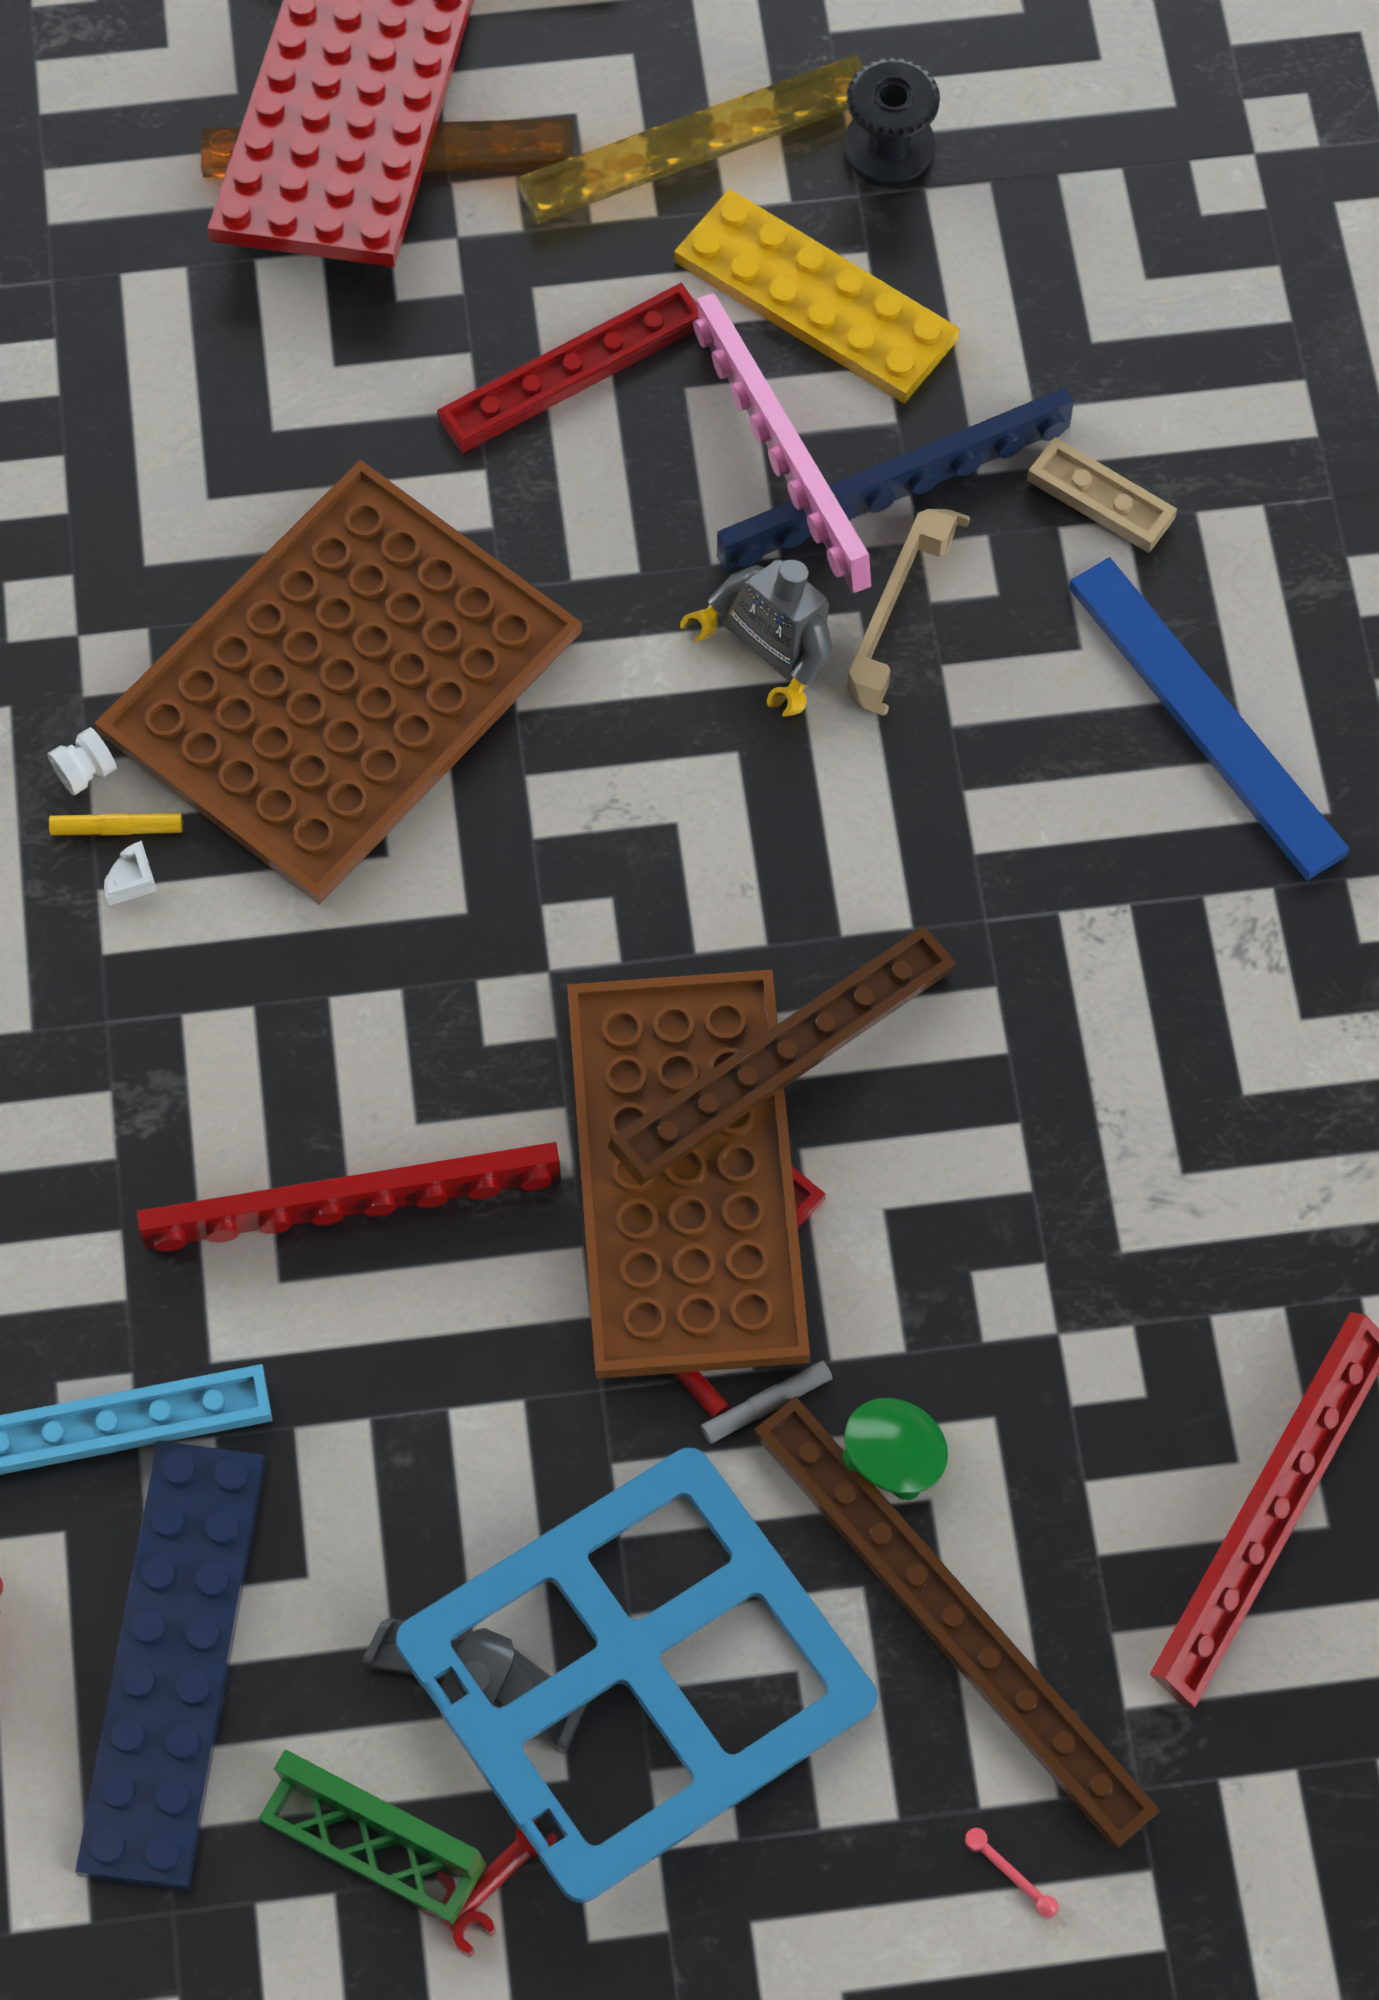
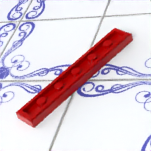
(569, 368)

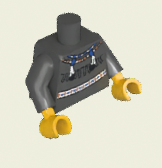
(778, 619)

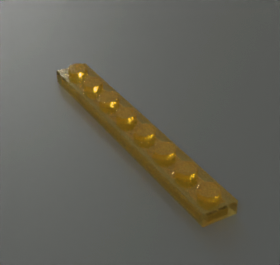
(688, 141)

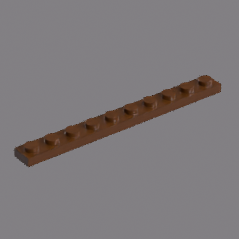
(958, 1625)

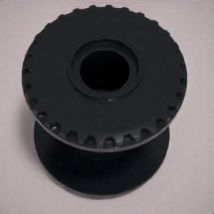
(891, 120)

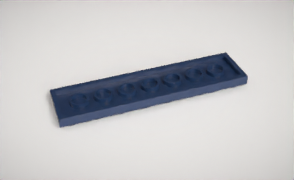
(171, 1667)

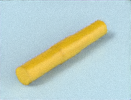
(115, 824)

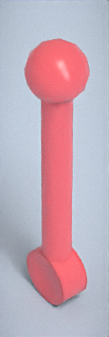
(976, 1842)

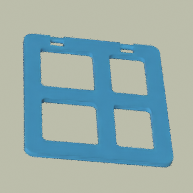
(630, 1655)

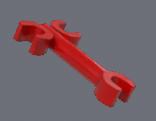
(487, 1884)

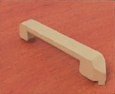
(931, 534)

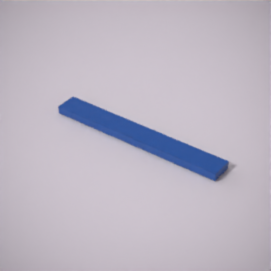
(1209, 719)

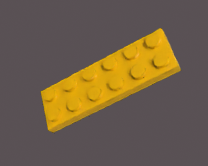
(817, 295)

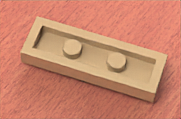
(1101, 494)

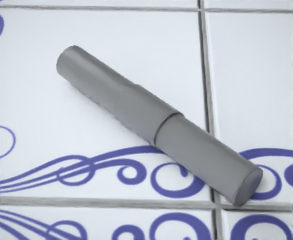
(766, 1402)

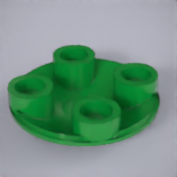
(895, 1447)

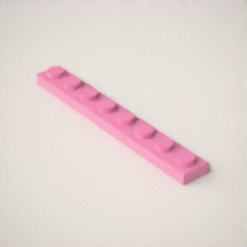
(785, 448)

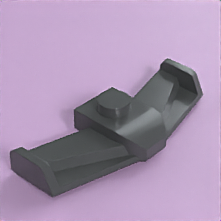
(491, 1661)

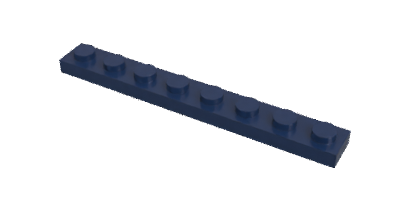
(901, 476)

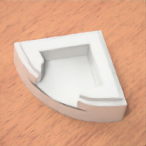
(129, 876)

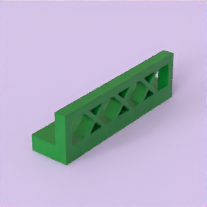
(381, 1817)

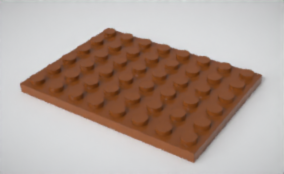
(338, 680)

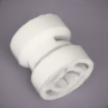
(78, 763)

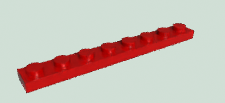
(331, 1199)
(1270, 1513)

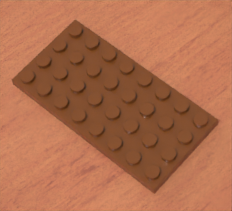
(708, 1251)

